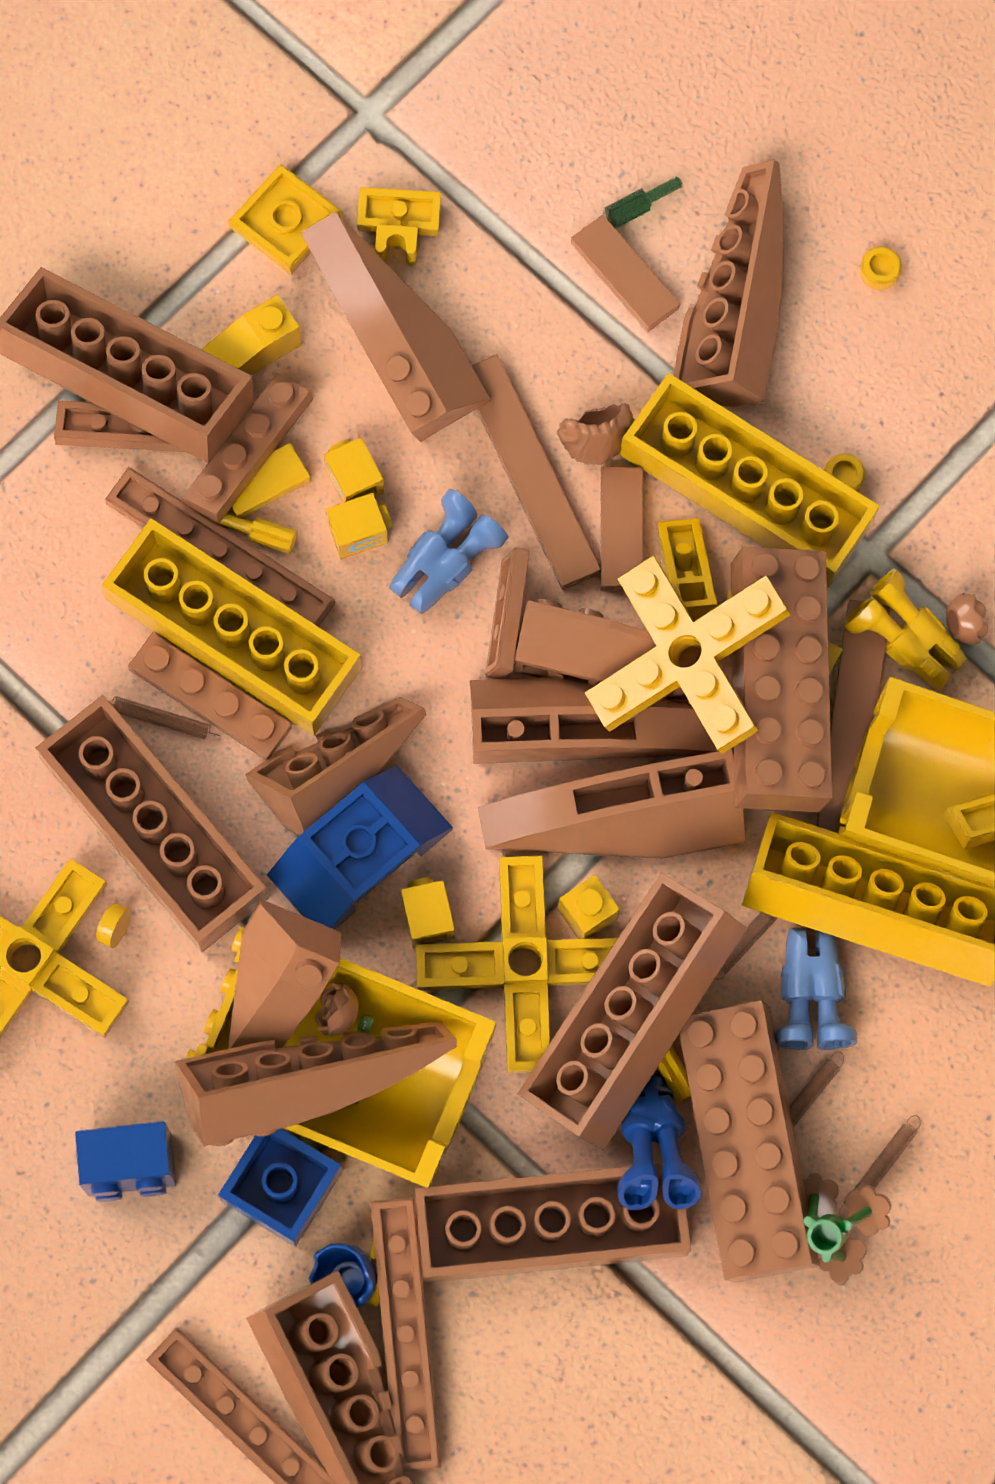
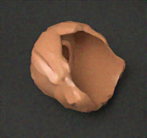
(597, 434)

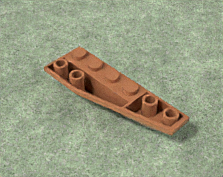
(585, 645)
(557, 723)
(625, 813)

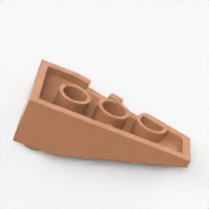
(313, 780)
(280, 974)

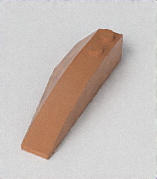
(734, 325)
(398, 331)
(272, 1088)
(332, 1381)

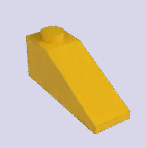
(257, 337)
(687, 564)

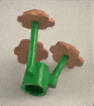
(829, 1232)

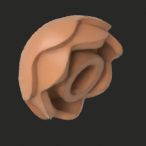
(966, 619)
(338, 1010)

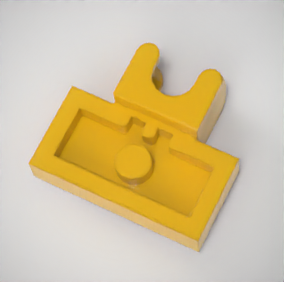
(398, 218)

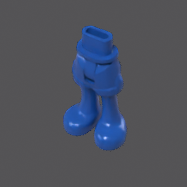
(656, 1120)

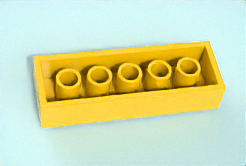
(746, 476)
(232, 626)
(874, 898)

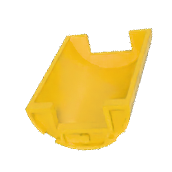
(911, 767)
(414, 1119)

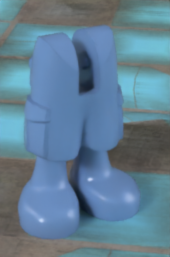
(441, 564)
(814, 979)

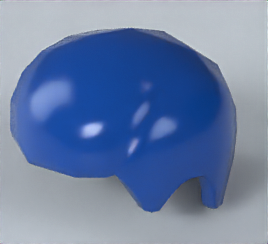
(354, 1267)

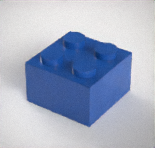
(125, 1160)
(280, 1184)

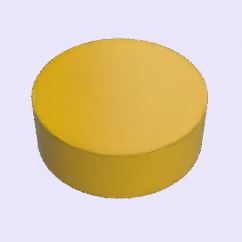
(880, 268)
(847, 470)
(113, 925)

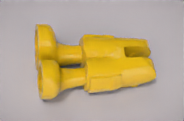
(919, 635)

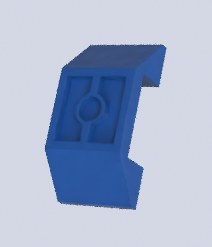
(357, 847)

